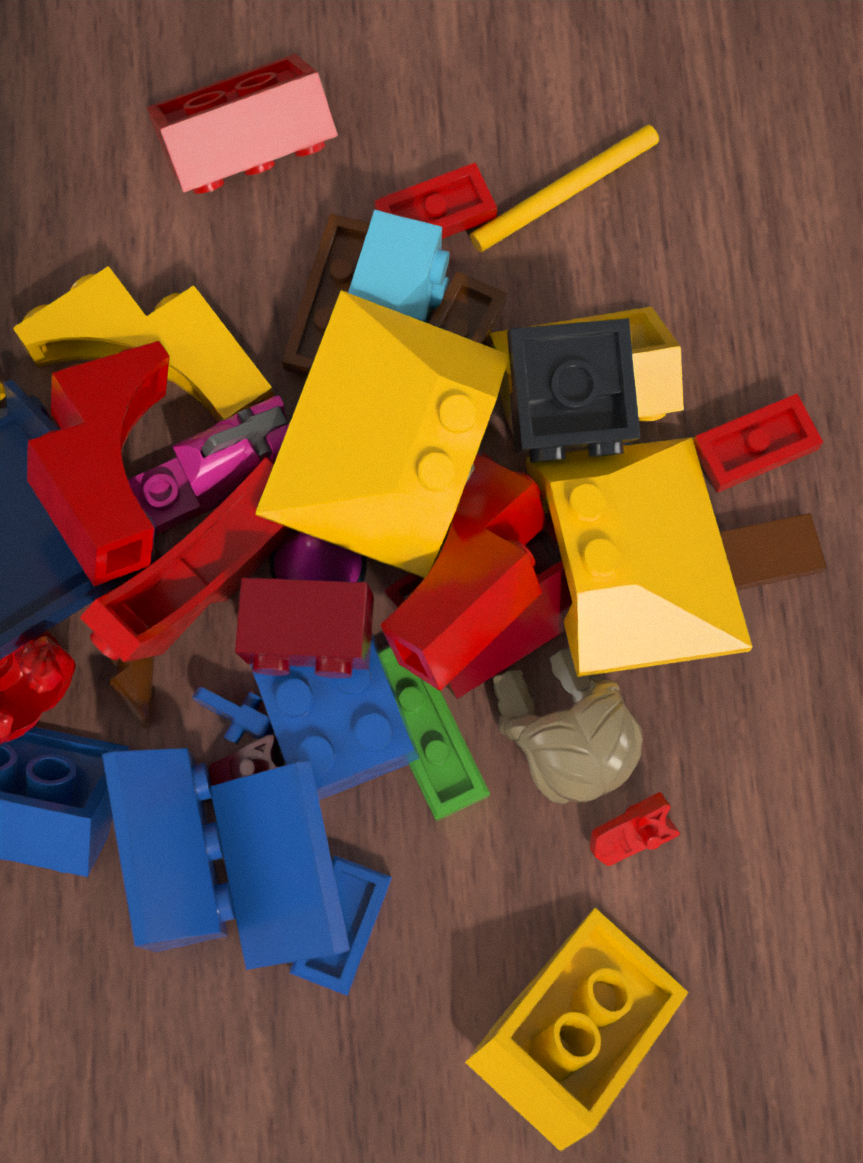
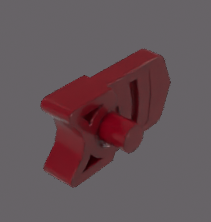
(250, 760)

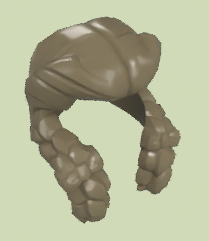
(575, 750)

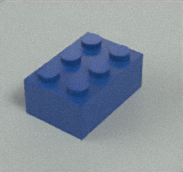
(341, 725)

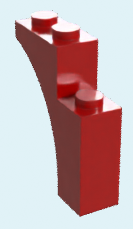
(81, 466)
(202, 569)
(478, 579)

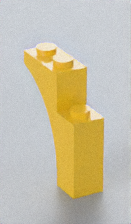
(104, 319)

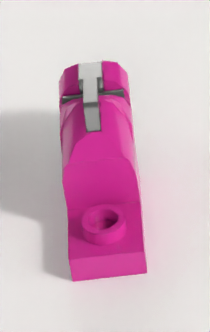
(211, 465)

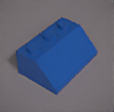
(54, 800)
(167, 848)

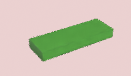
(446, 767)

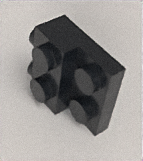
(573, 389)

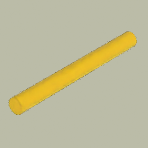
(564, 188)

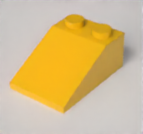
(578, 1031)

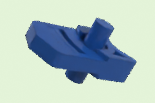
(243, 717)

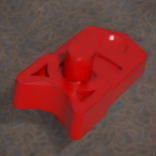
(639, 828)

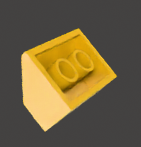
(654, 361)

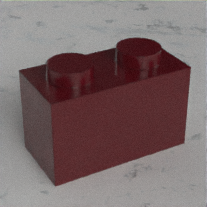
(304, 626)

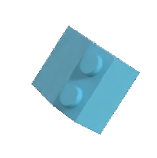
(402, 266)

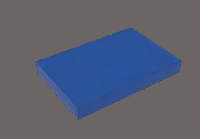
(279, 866)

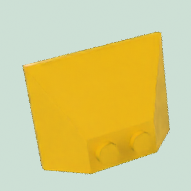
(383, 435)
(641, 558)

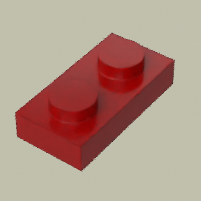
(449, 200)
(757, 443)

